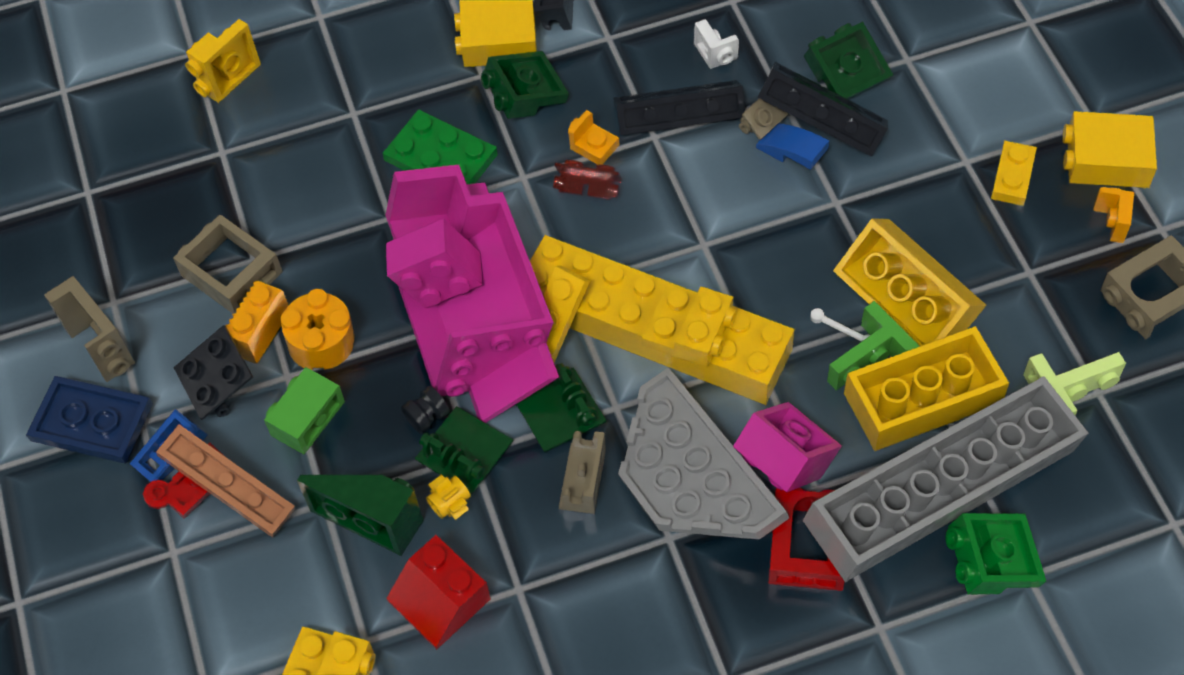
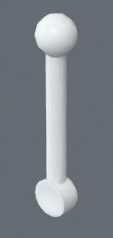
(817, 316)

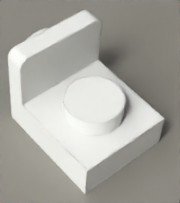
(712, 48)

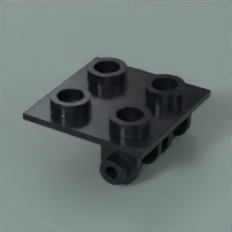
(213, 374)

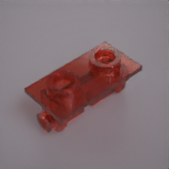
(574, 177)

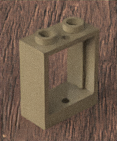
(263, 268)

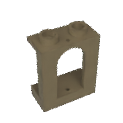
(78, 312)
(1143, 314)

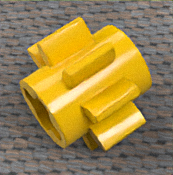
(448, 497)

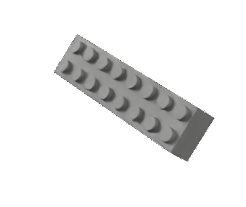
(943, 478)

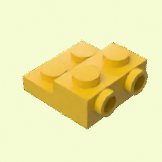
(222, 61)
(690, 323)
(329, 654)

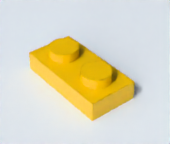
(1014, 173)

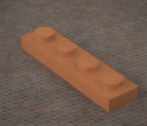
(225, 480)

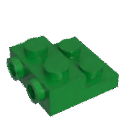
(994, 553)

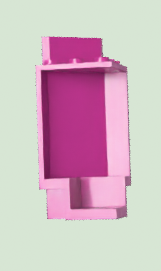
(492, 334)

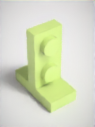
(1079, 381)

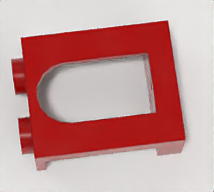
(799, 571)

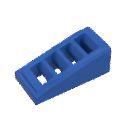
(157, 440)

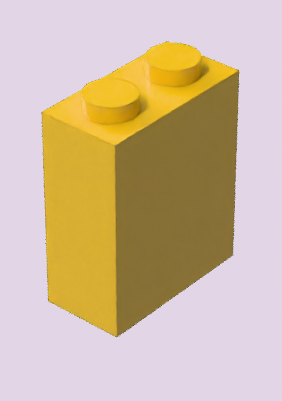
(494, 29)
(1110, 149)

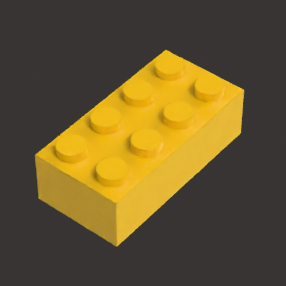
(925, 388)

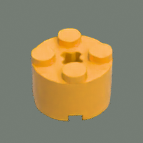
(318, 330)

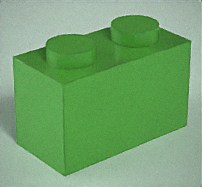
(304, 410)

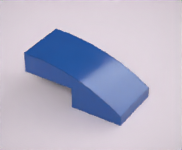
(795, 144)

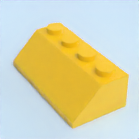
(907, 283)

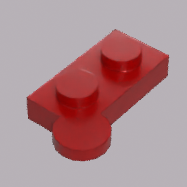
(180, 493)

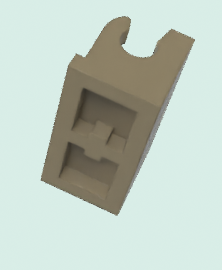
(583, 473)

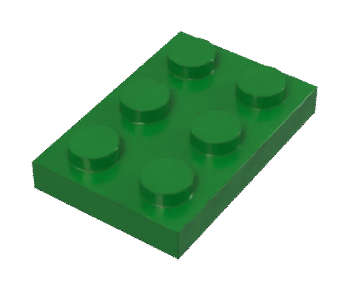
(434, 143)

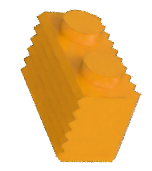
(257, 320)

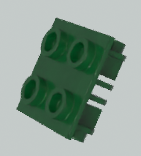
(560, 410)
(463, 448)

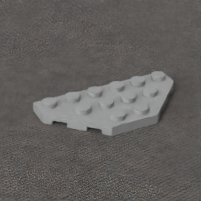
(689, 470)

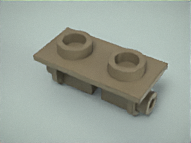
(761, 118)

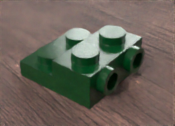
(848, 61)
(522, 83)

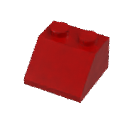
(438, 592)

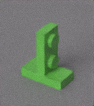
(884, 340)

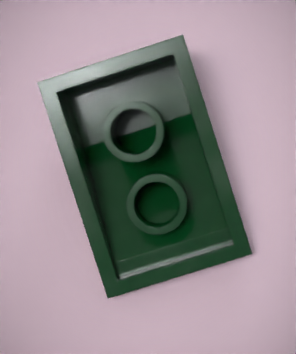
(366, 505)

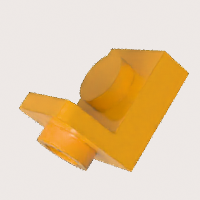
(591, 139)
(1119, 207)

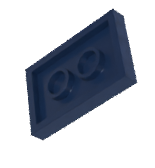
(89, 419)

